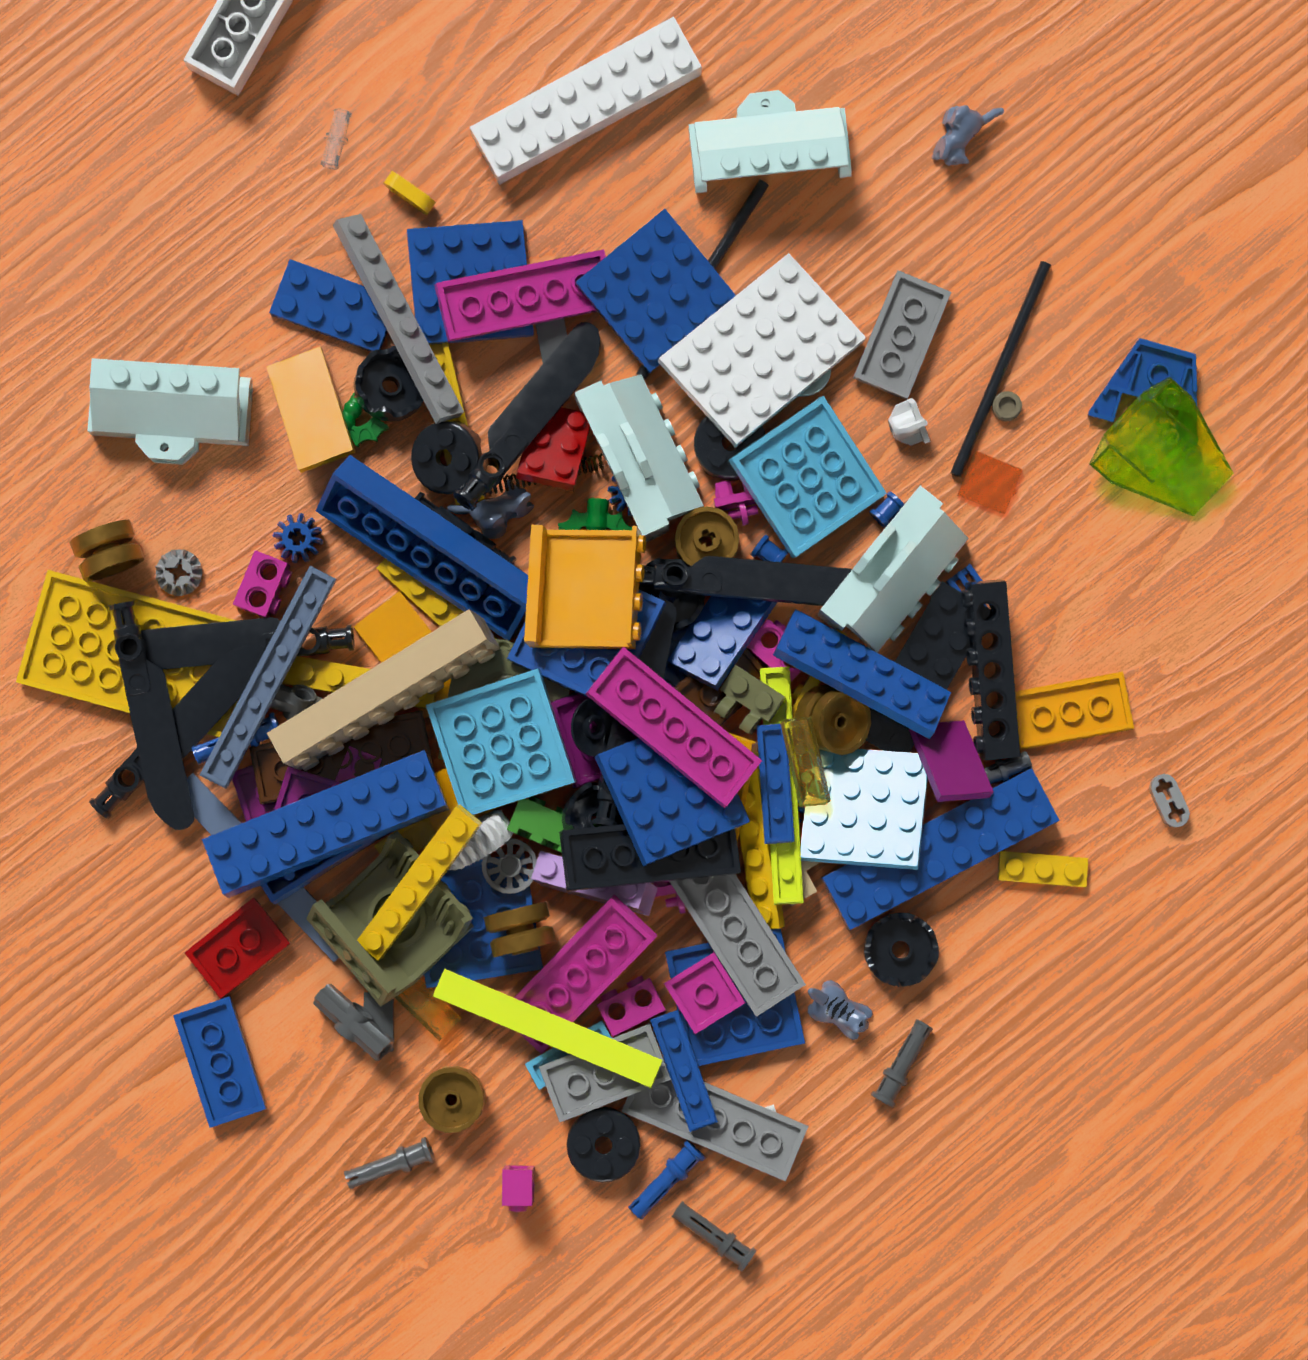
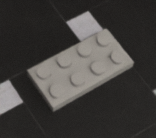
(902, 335)
(582, 1086)

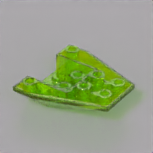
(1163, 450)

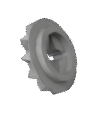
(185, 584)

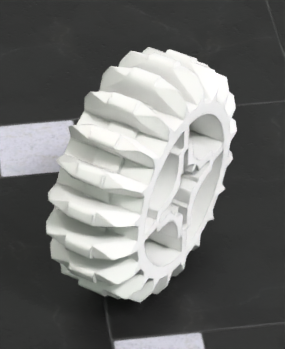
(487, 839)

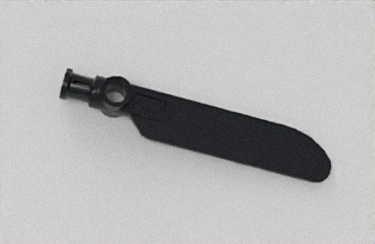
(532, 410)
(747, 580)
(208, 642)
(655, 657)
(193, 717)
(153, 724)

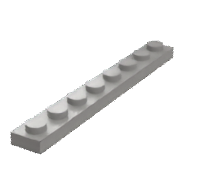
(398, 318)

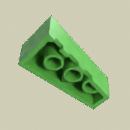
(538, 822)

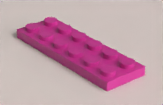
(515, 296)
(673, 727)
(587, 963)

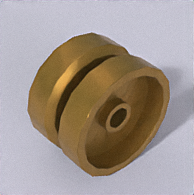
(706, 523)
(107, 550)
(838, 719)
(519, 929)
(437, 1109)

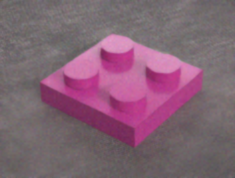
(704, 993)

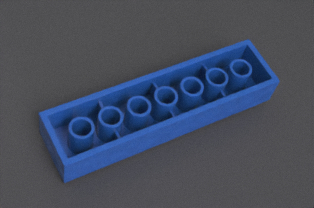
(426, 546)
(325, 824)
(947, 848)

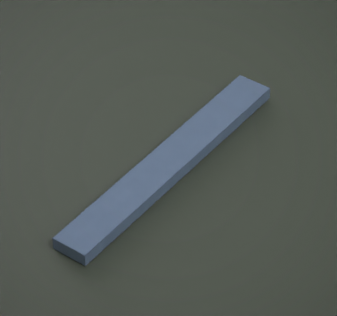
(268, 677)
(216, 818)

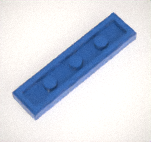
(775, 785)
(684, 1070)

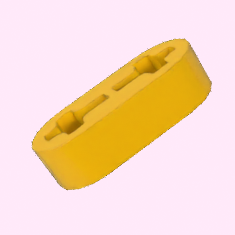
(409, 193)

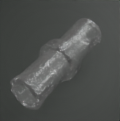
(336, 138)

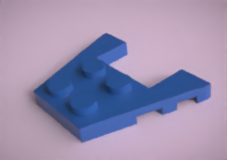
(1143, 368)

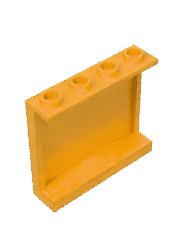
(584, 588)

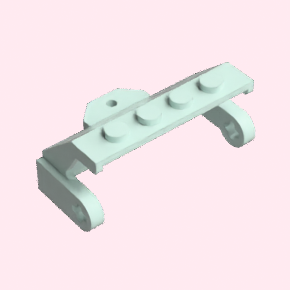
(769, 140)
(169, 406)
(640, 452)
(896, 572)

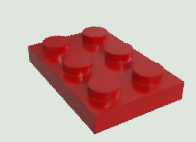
(556, 451)
(237, 948)

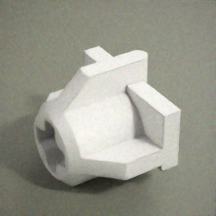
(908, 424)

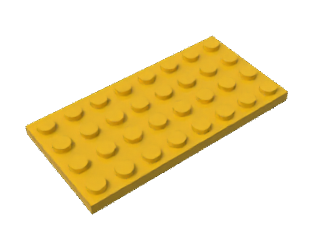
(74, 643)

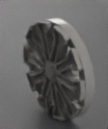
(510, 866)

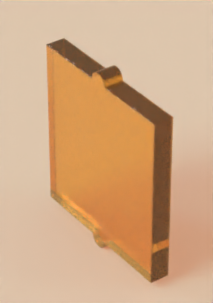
(989, 482)

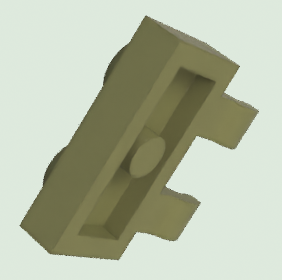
(751, 693)

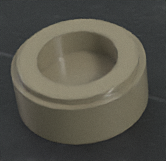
(1006, 406)

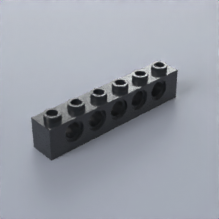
(1006, 741)

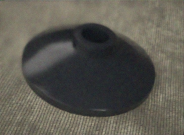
(592, 741)

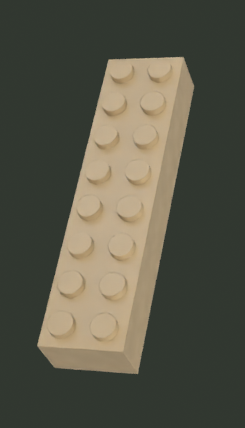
(384, 691)

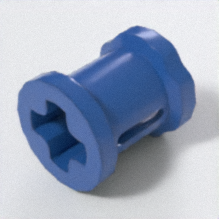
(887, 509)
(768, 551)

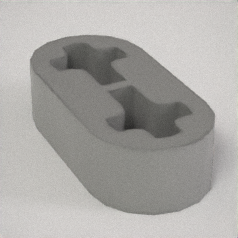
(1175, 797)

